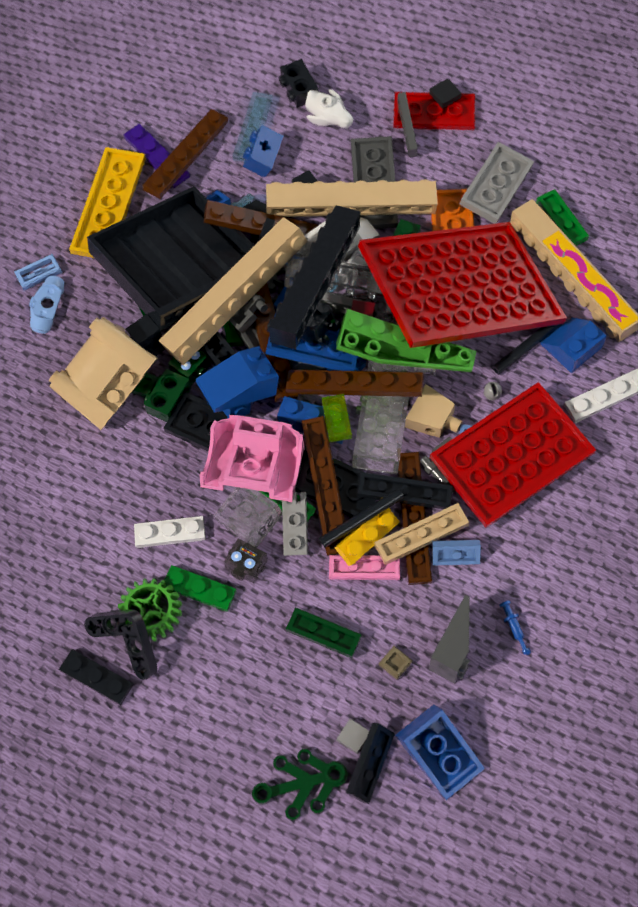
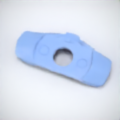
(41, 317)

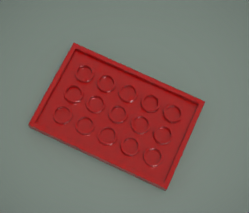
(512, 454)

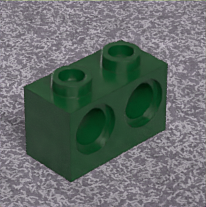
(162, 394)

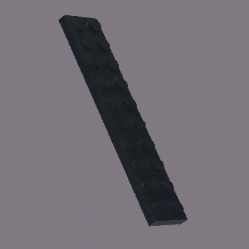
(193, 421)

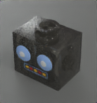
(245, 561)

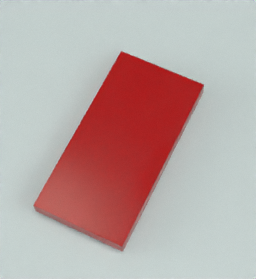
(429, 115)

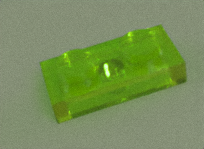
(336, 418)

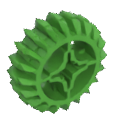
(156, 591)

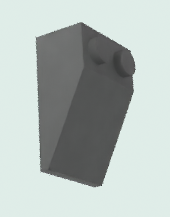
(451, 653)

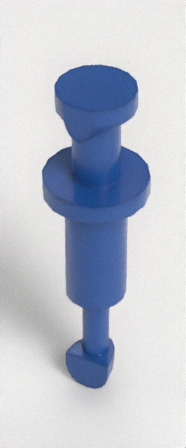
(514, 625)

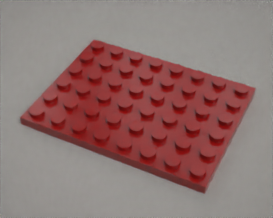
(460, 283)

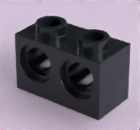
(297, 82)

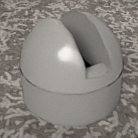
(488, 392)

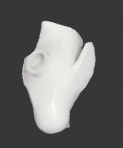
(327, 109)

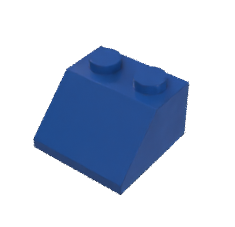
(574, 342)

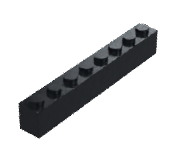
(314, 277)

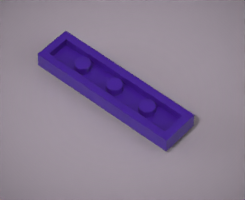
(154, 152)

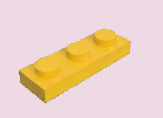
(364, 536)

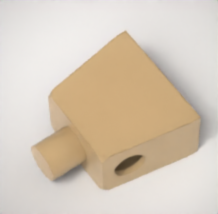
(432, 414)

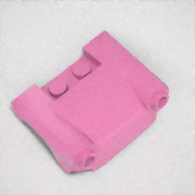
(254, 456)

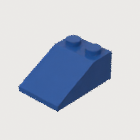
(239, 380)
(440, 751)

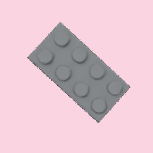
(496, 183)

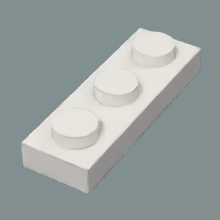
(169, 532)

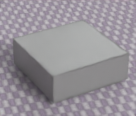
(353, 736)

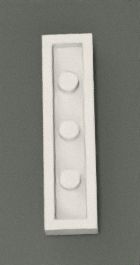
(603, 396)

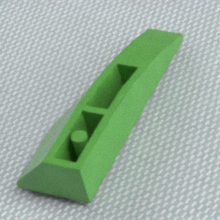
(386, 344)

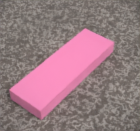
(366, 568)

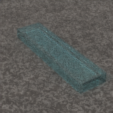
(255, 117)

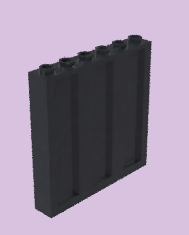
(168, 255)

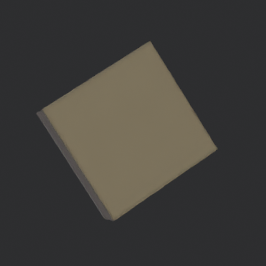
(395, 662)

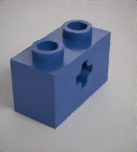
(262, 151)

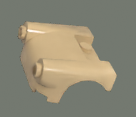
(102, 372)

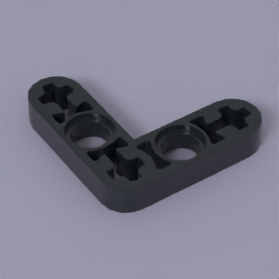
(143, 666)

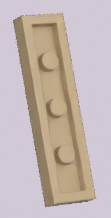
(421, 534)

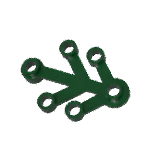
(303, 782)

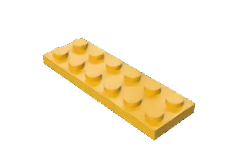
(108, 196)

